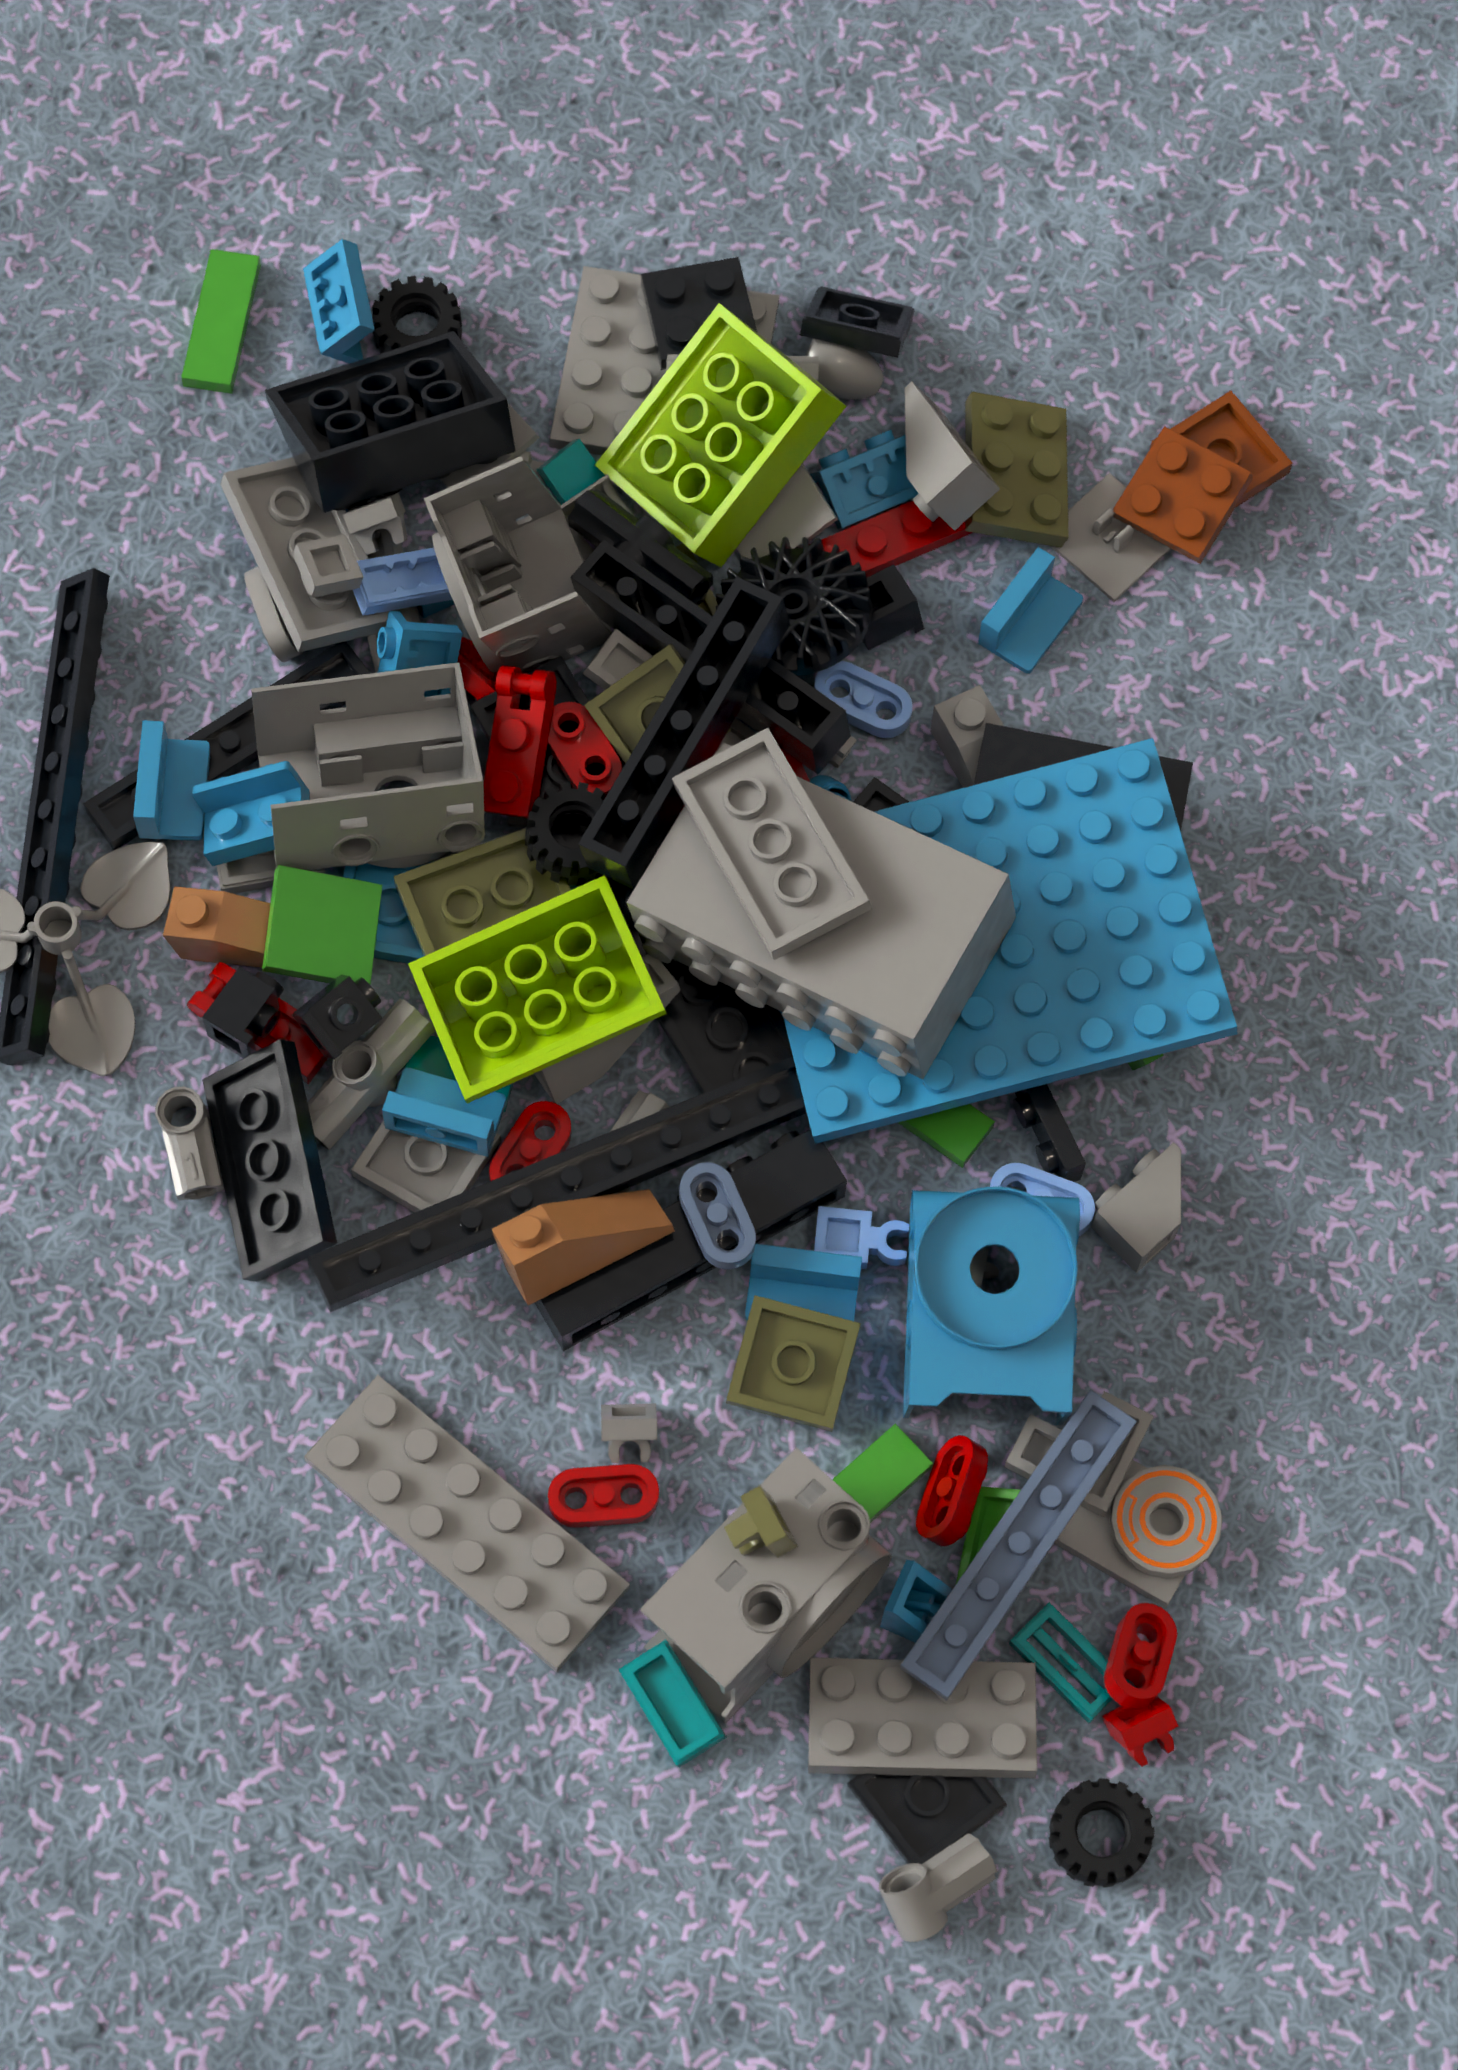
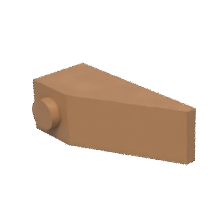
(217, 926)
(576, 1238)

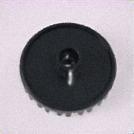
(823, 600)

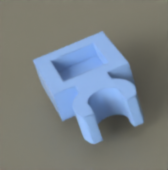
(851, 1234)

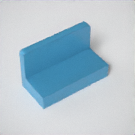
(1029, 614)
(165, 785)
(437, 1112)
(805, 1279)

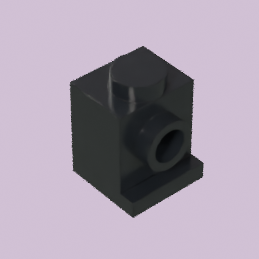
(893, 608)
(244, 1011)
(320, 1019)

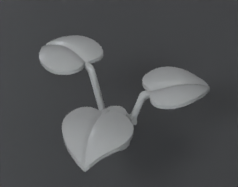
(134, 891)

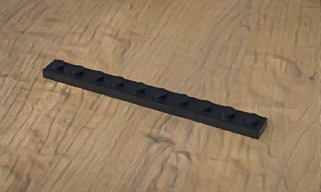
(54, 807)
(584, 1171)

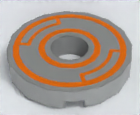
(1174, 1490)

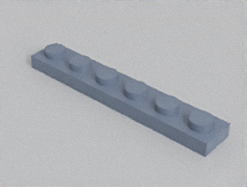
(1018, 1545)

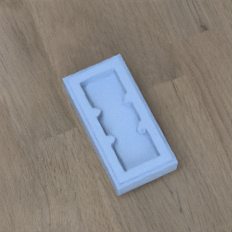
(400, 582)

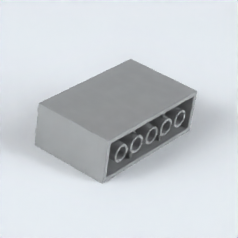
(872, 984)

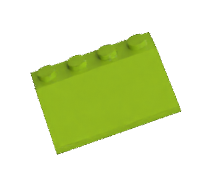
(720, 436)
(536, 989)

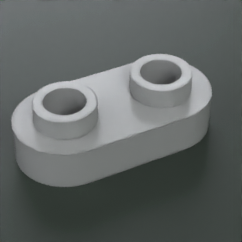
(270, 617)

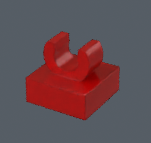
(1139, 1726)

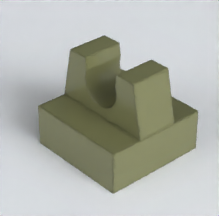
(760, 1526)

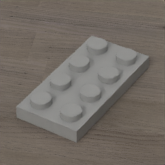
(275, 516)
(771, 844)
(885, 1722)

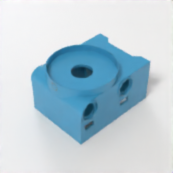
(984, 1340)

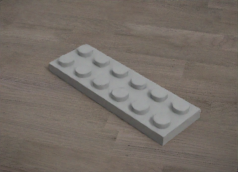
(467, 1523)

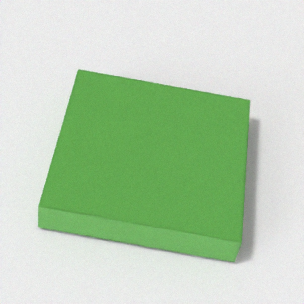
(321, 926)

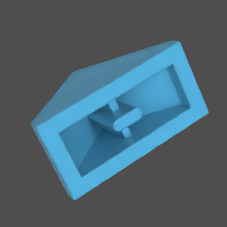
(913, 1601)

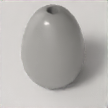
(846, 370)

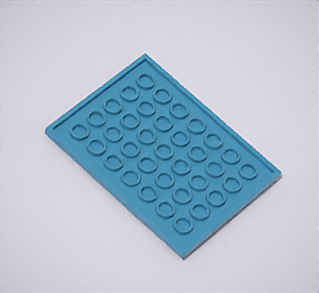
(1094, 970)

